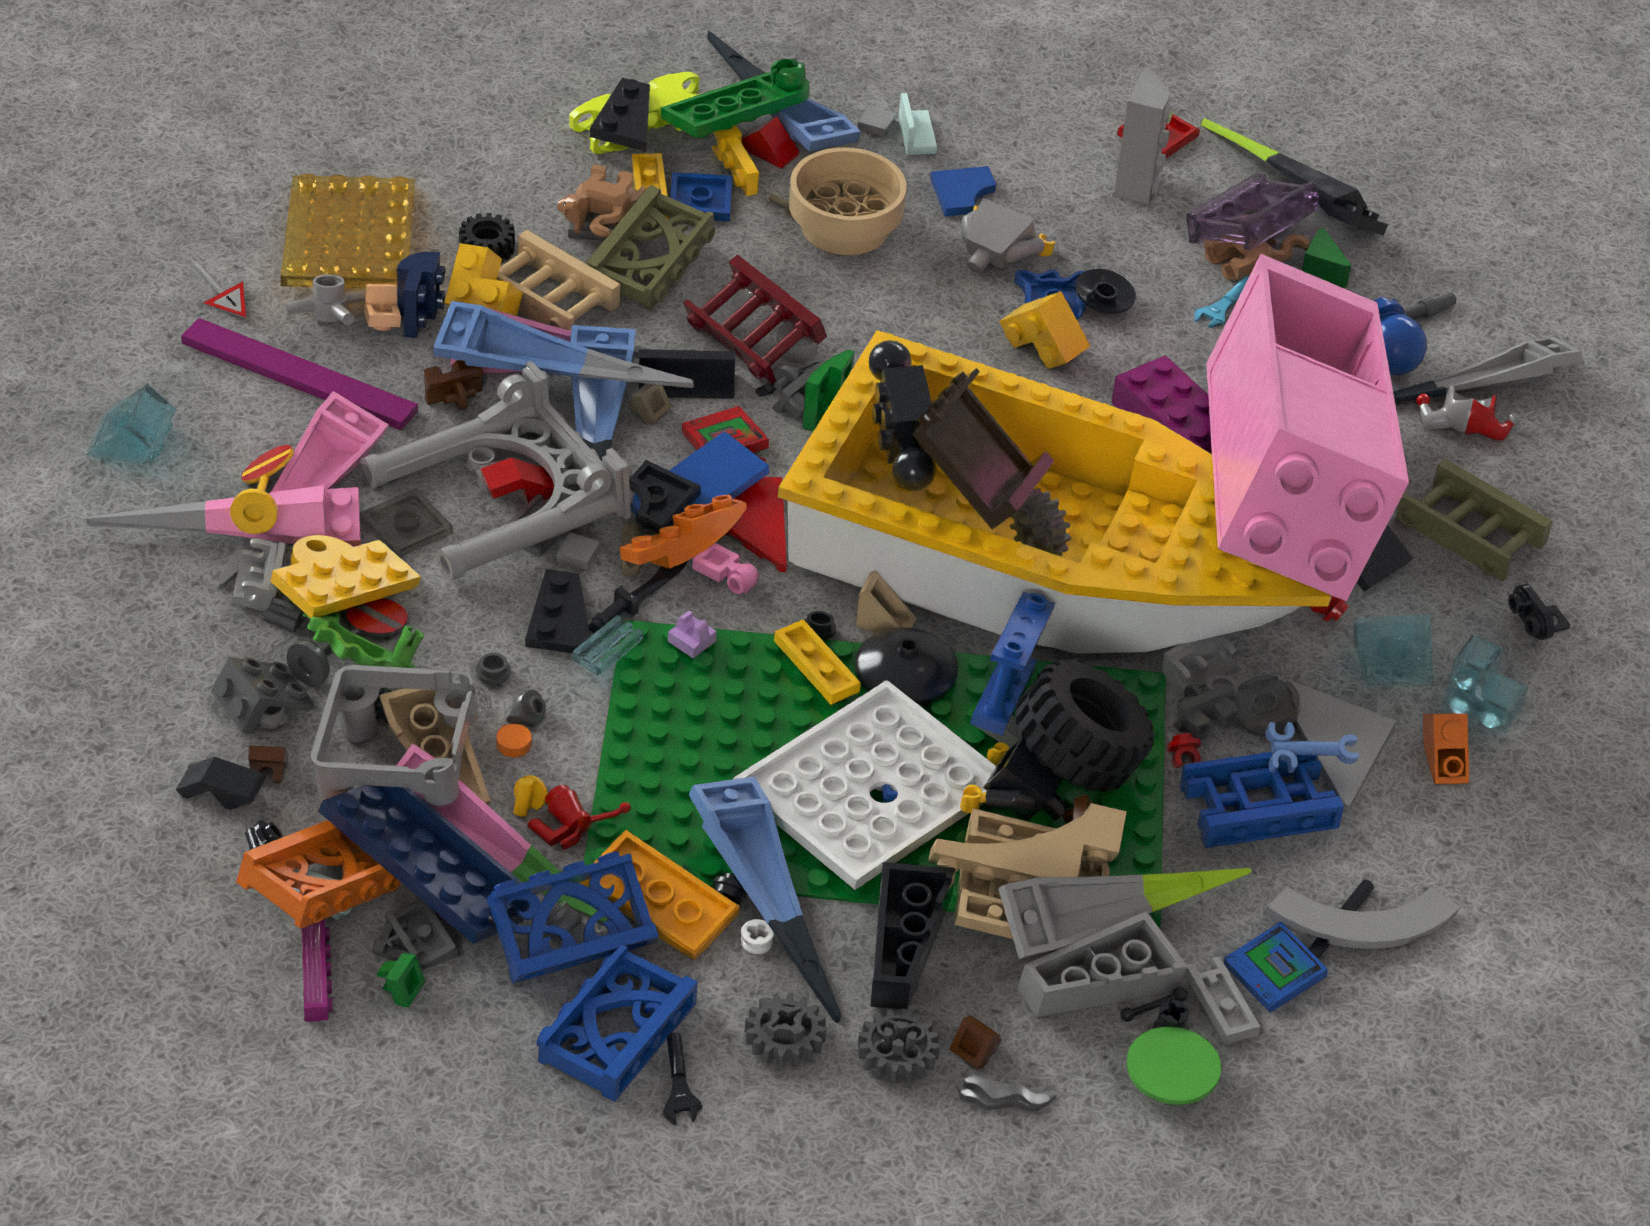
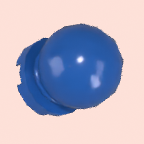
(1402, 337)

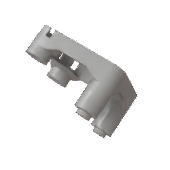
(353, 696)

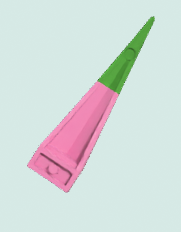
(492, 832)

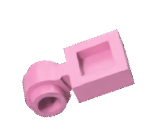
(720, 562)

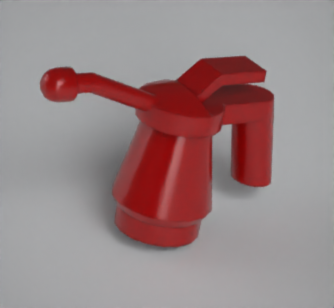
(567, 809)

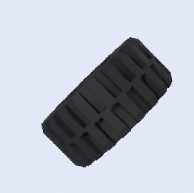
(1084, 725)

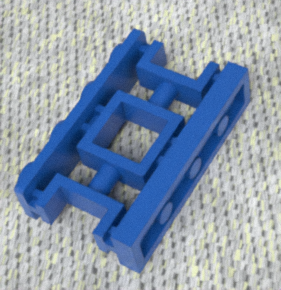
(1263, 818)

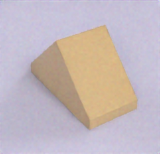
(881, 607)

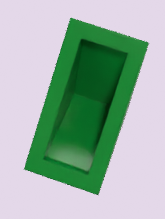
(1326, 260)

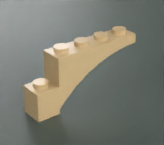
(1051, 854)

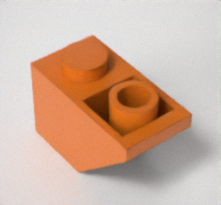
(1447, 746)

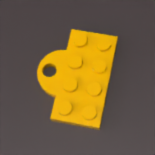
(335, 576)

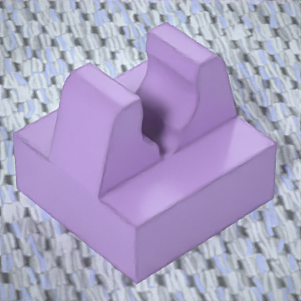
(691, 635)

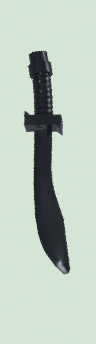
(630, 601)

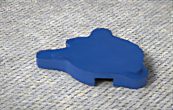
(1047, 283)

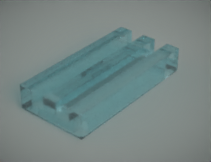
(603, 642)

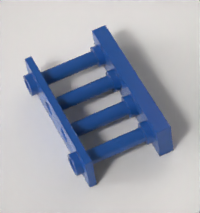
(1014, 663)

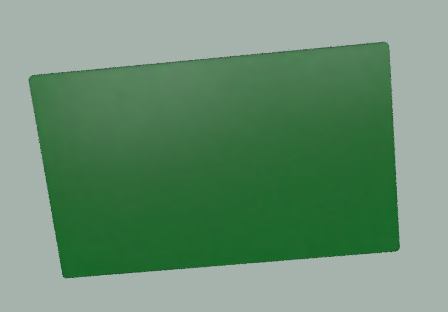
(743, 698)

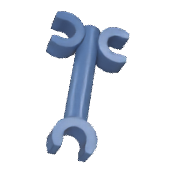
(1287, 750)

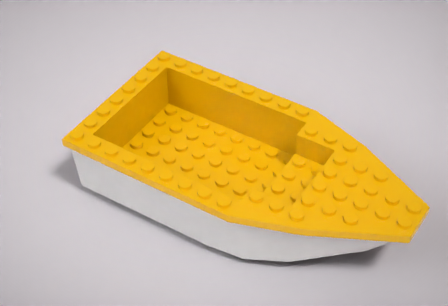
(1136, 498)

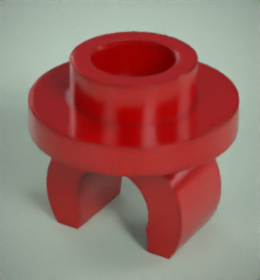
(1184, 745)

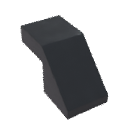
(227, 781)

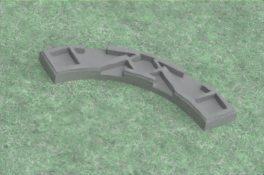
(1363, 929)

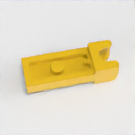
(735, 157)

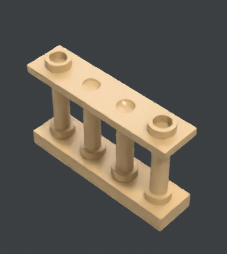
(568, 270)

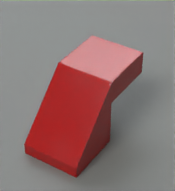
(516, 475)

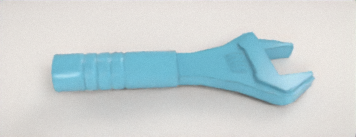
(1217, 311)

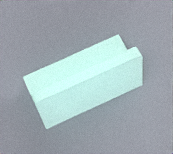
(916, 129)

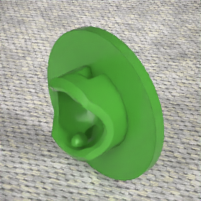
(1173, 1065)

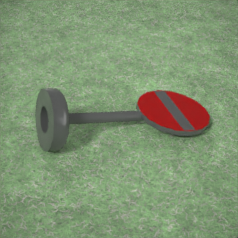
(373, 618)

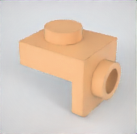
(381, 306)

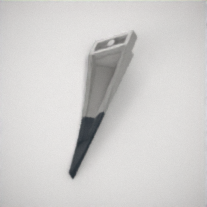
(1520, 364)

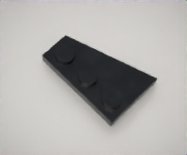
(624, 116)
(559, 614)

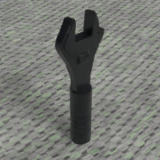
(681, 1097)

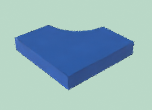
(961, 188)

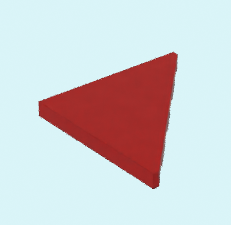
(763, 523)

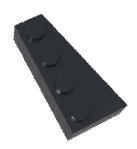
(908, 921)

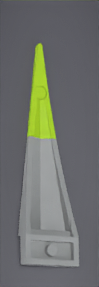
(1063, 910)

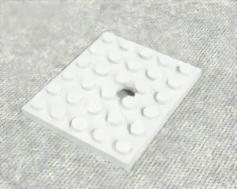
(826, 776)

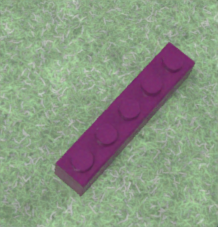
(316, 972)

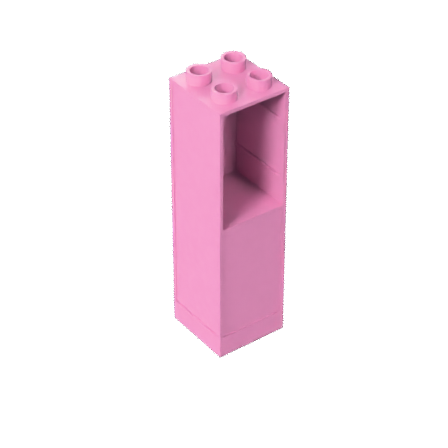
(1303, 429)

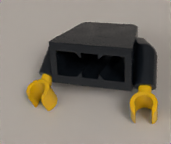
(1017, 783)

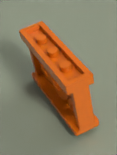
(272, 874)

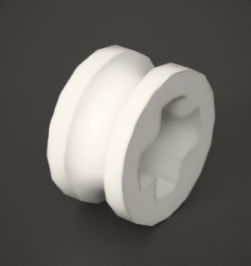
(761, 944)

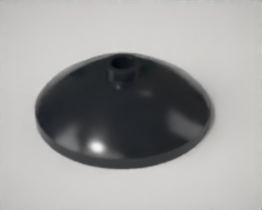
(909, 660)

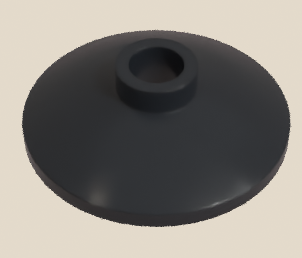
(1105, 291)

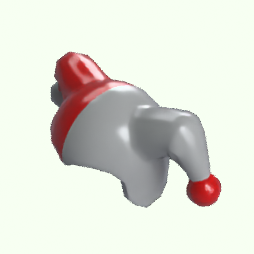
(1466, 416)

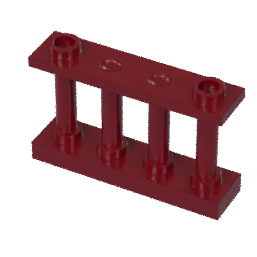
(764, 293)

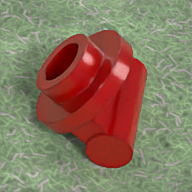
(1334, 610)

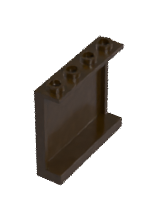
(978, 452)

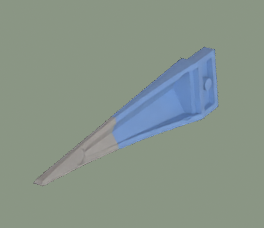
(499, 342)

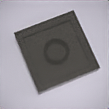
(406, 522)

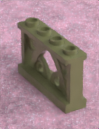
(665, 269)

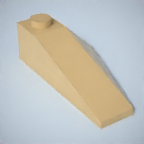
(418, 722)

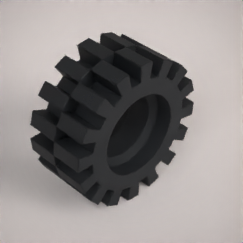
(498, 230)

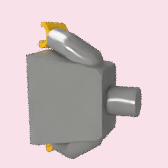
(1000, 237)

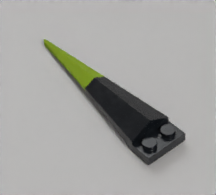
(1335, 197)

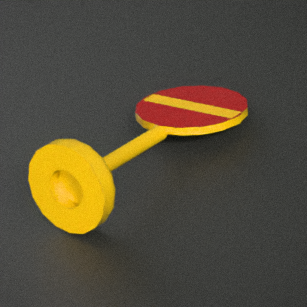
(255, 509)

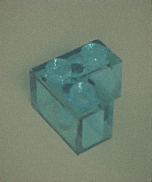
(1482, 691)

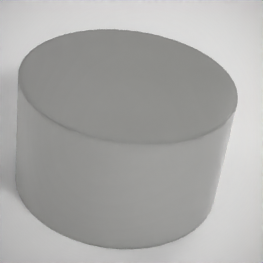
(802, 351)

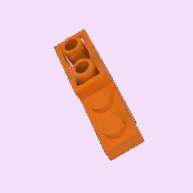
(691, 534)

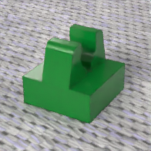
(402, 978)

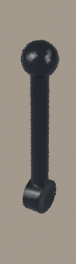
(1127, 1014)

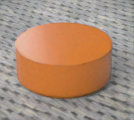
(513, 740)

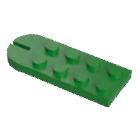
(741, 101)

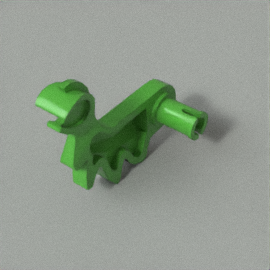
(361, 651)

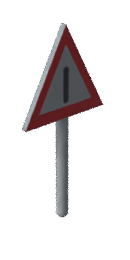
(228, 301)

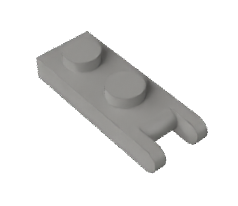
(1223, 1002)

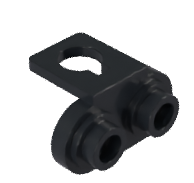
(1535, 613)

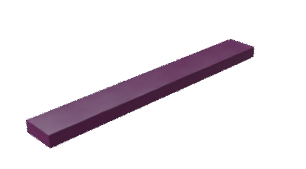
(297, 372)

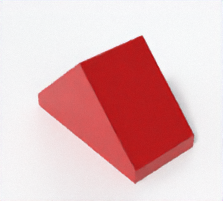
(770, 143)

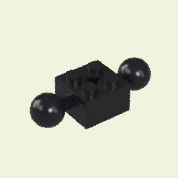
(900, 401)

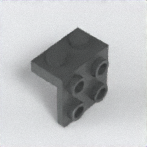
(250, 686)

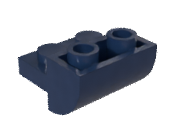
(419, 290)

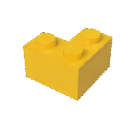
(476, 281)
(1049, 326)

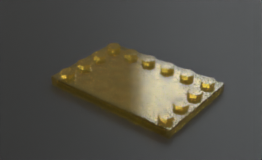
(347, 229)

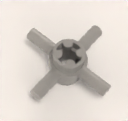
(327, 300)

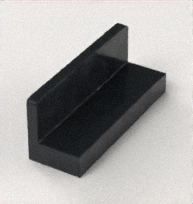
(709, 370)

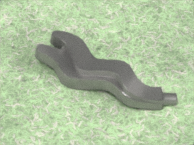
(991, 1097)

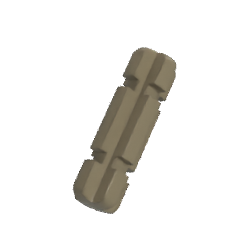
(628, 532)

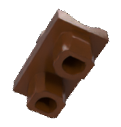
(452, 386)

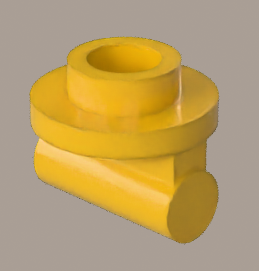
(528, 794)

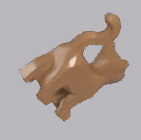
(601, 198)
(1244, 260)

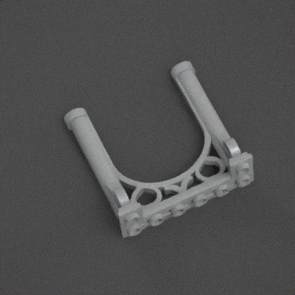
(521, 410)

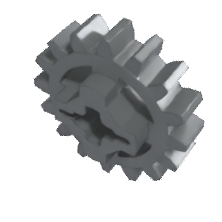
(785, 1030)

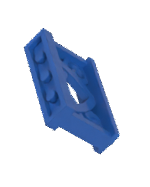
(541, 956)
(624, 1065)

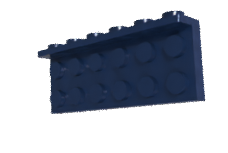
(424, 854)

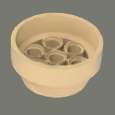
(847, 199)

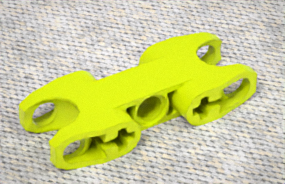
(663, 92)

